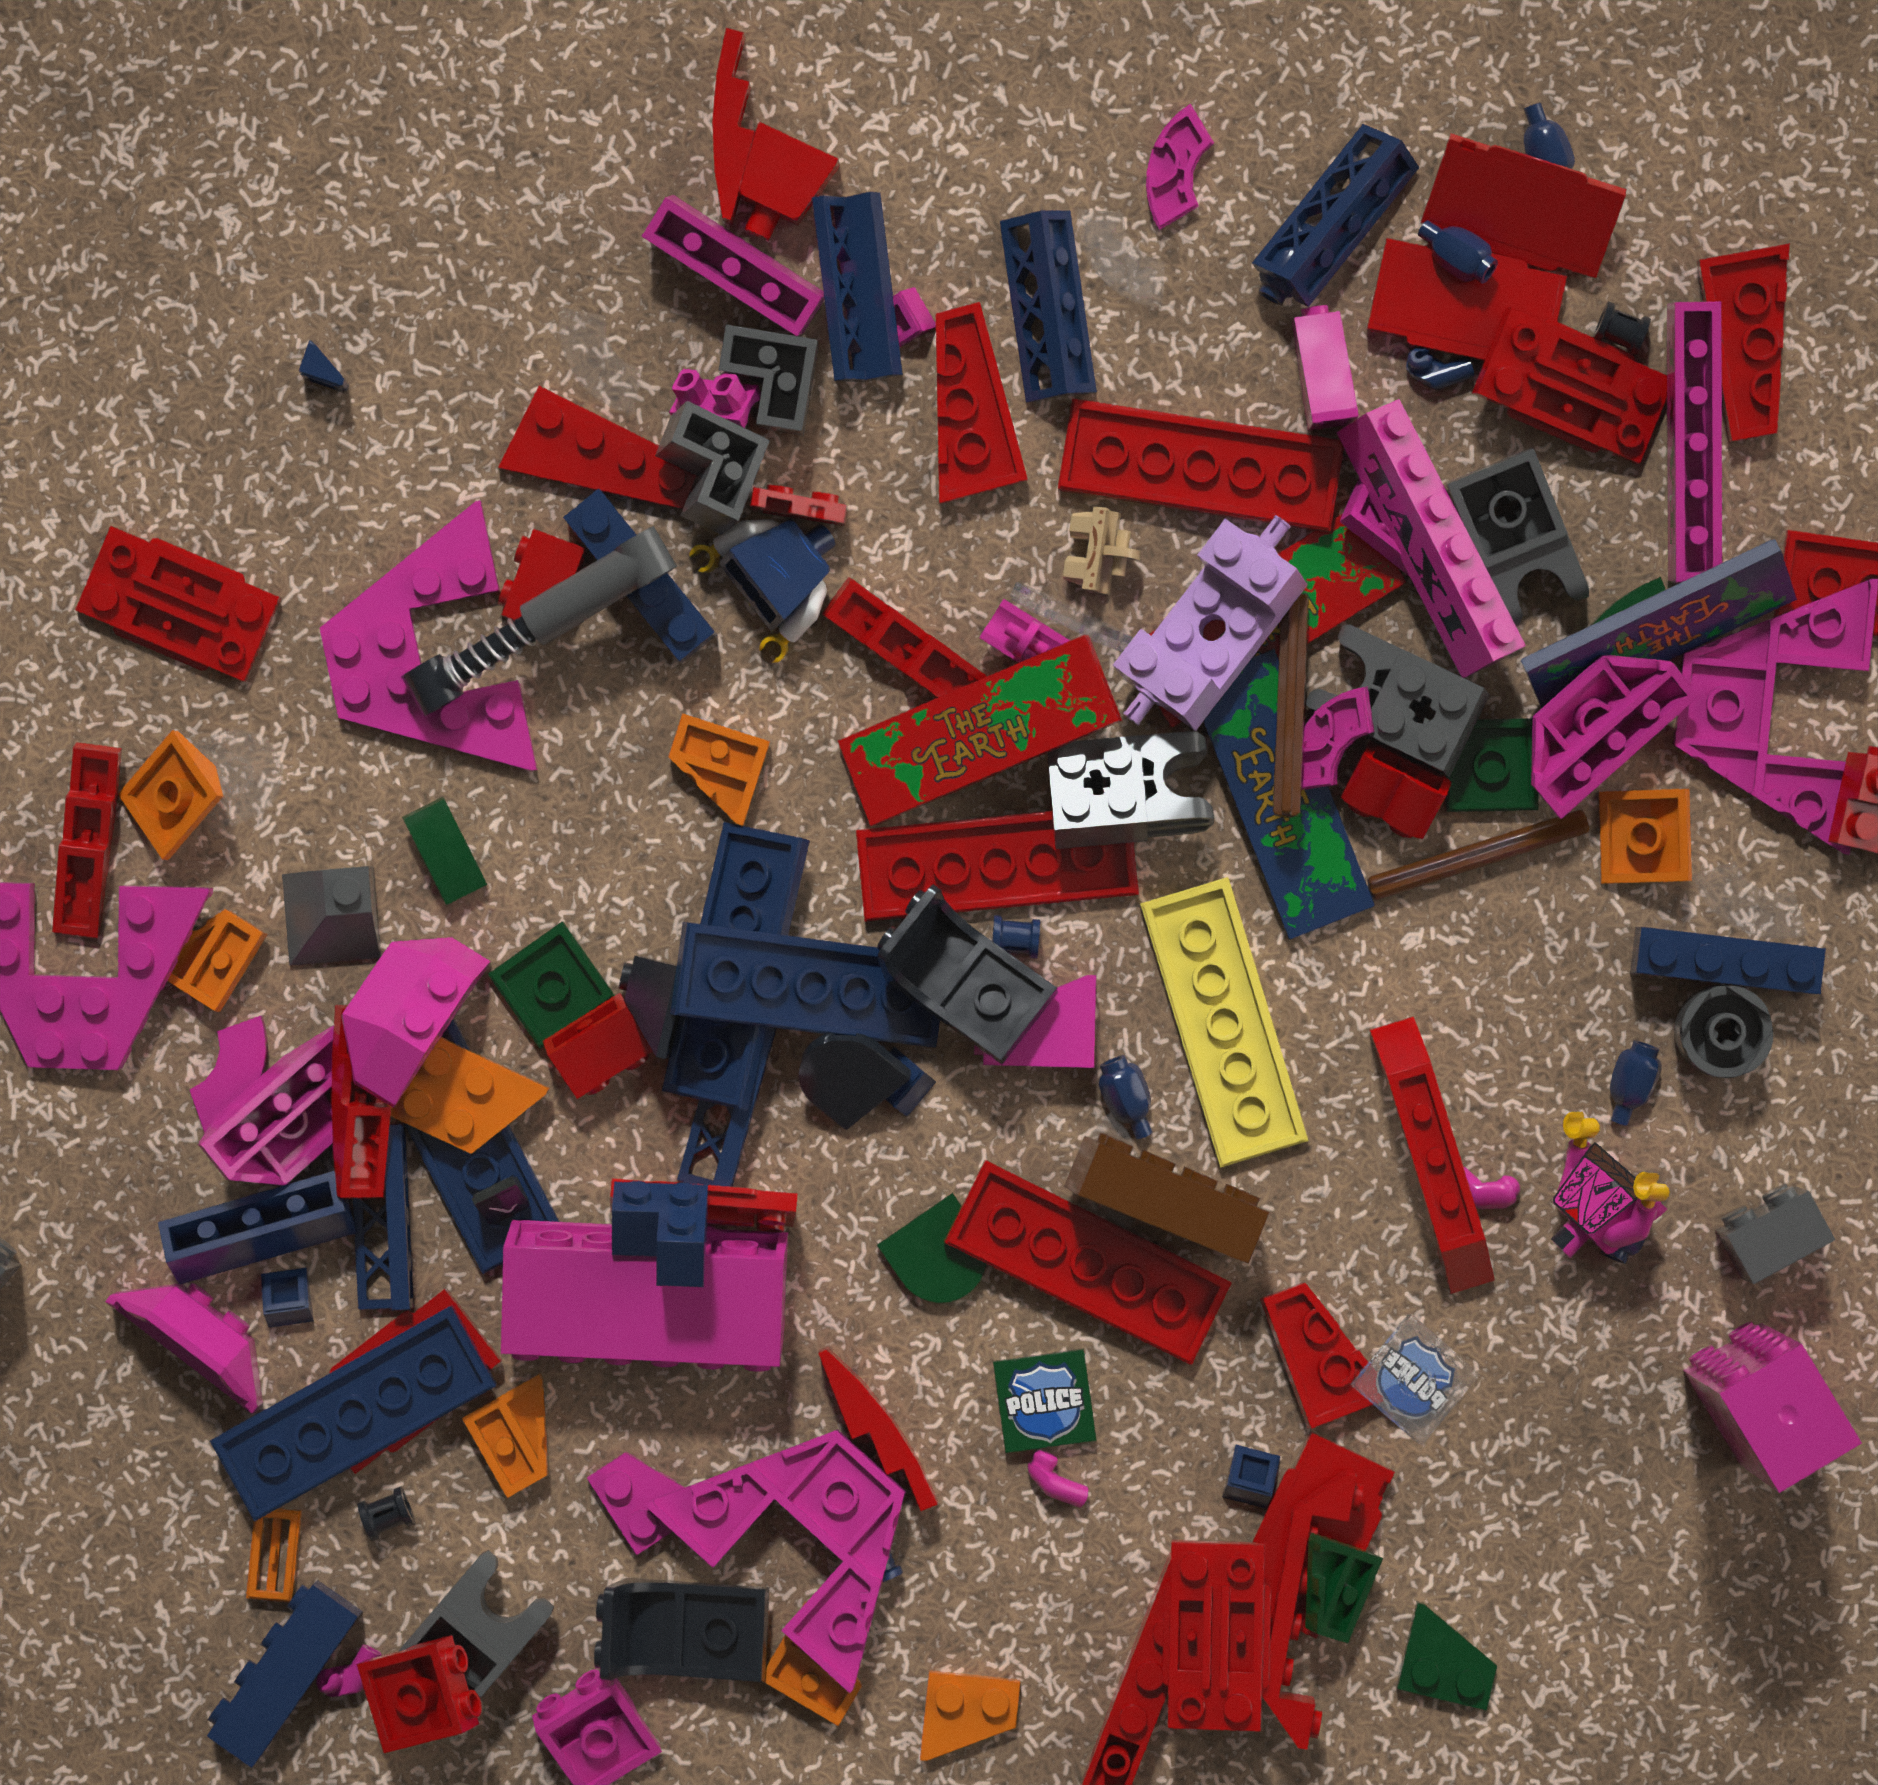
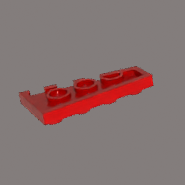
(1752, 335)
(974, 421)
(588, 451)

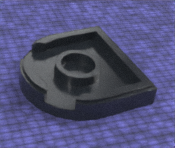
(849, 1076)

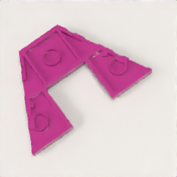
(377, 643)
(1735, 688)
(91, 1018)
(839, 1500)

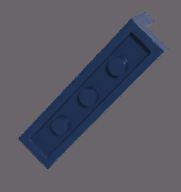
(1344, 215)
(861, 287)
(1056, 303)
(734, 1136)
(398, 1231)

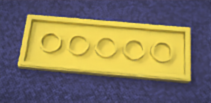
(1224, 1022)

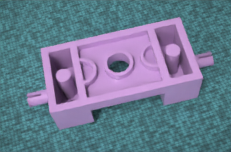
(1240, 585)

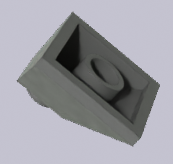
(331, 915)

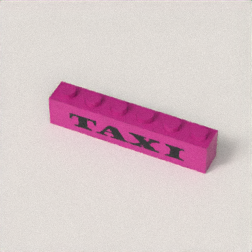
(1694, 438)
(1431, 538)

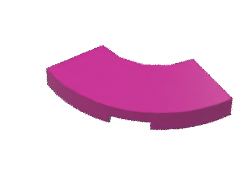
(1172, 167)
(1331, 733)
(238, 1065)

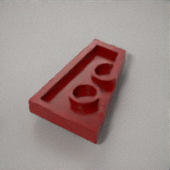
(1315, 1355)

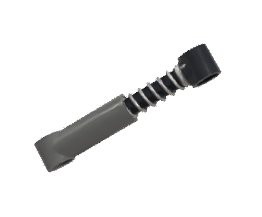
(544, 618)

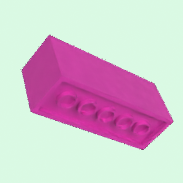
(582, 1302)
(1771, 1405)

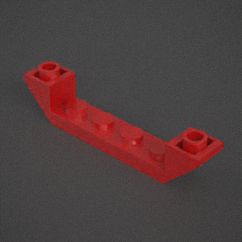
(1434, 1154)
(1331, 1501)

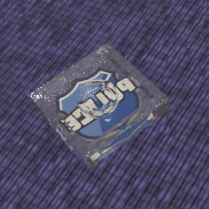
(1415, 1379)

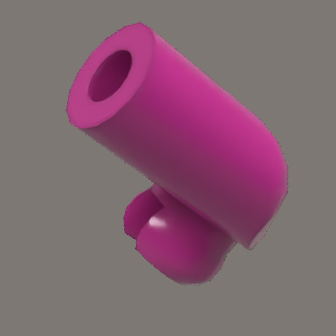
(1493, 1194)
(1052, 1484)
(345, 1679)

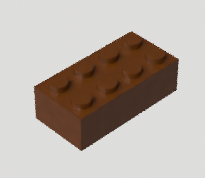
(1169, 1200)

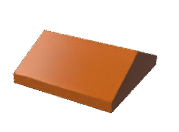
(172, 793)
(1645, 836)

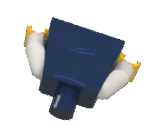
(776, 573)

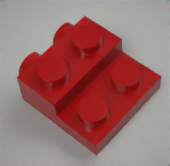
(1857, 803)
(420, 1694)

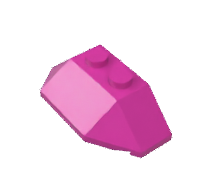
(1602, 724)
(406, 1011)
(278, 1119)
(197, 1335)

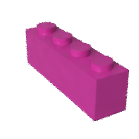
(734, 265)

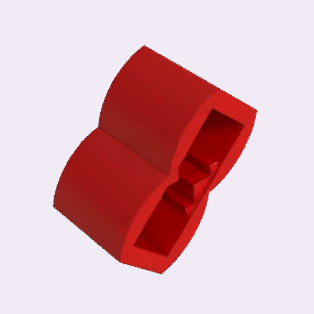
(1395, 790)

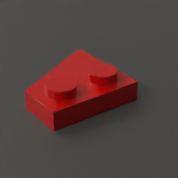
(781, 502)

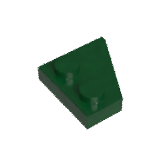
(1337, 1586)
(1444, 1663)

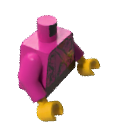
(1602, 1195)

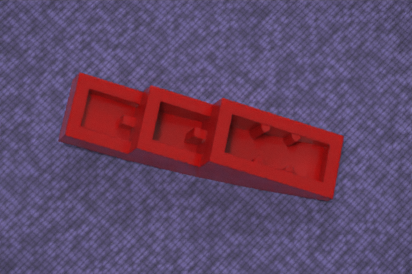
(730, 140)
(899, 640)
(86, 840)
(358, 1126)
(868, 1415)

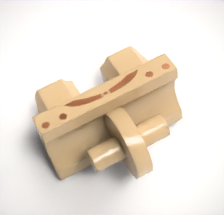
(1106, 550)

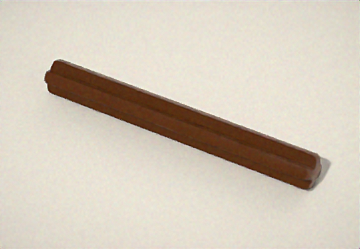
(1290, 710)
(1478, 855)

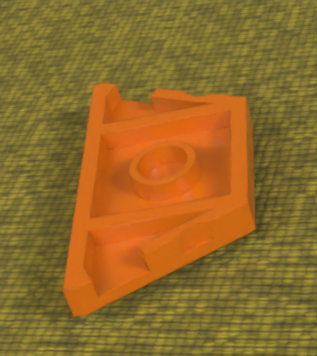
(465, 1097)

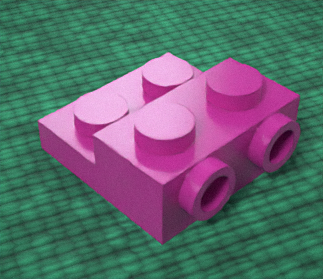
(594, 1731)

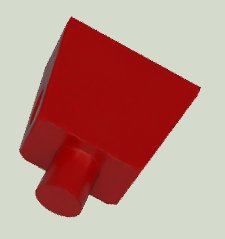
(782, 179)

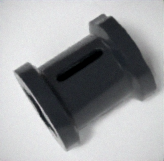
(1622, 328)
(373, 1513)

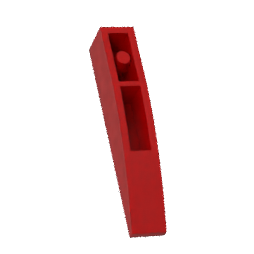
(1135, 1701)

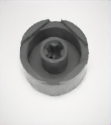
(1749, 1024)

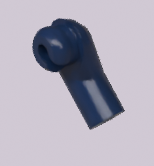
(1434, 372)

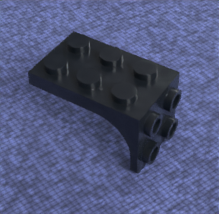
(962, 976)
(682, 1630)

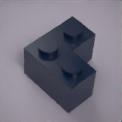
(663, 1223)

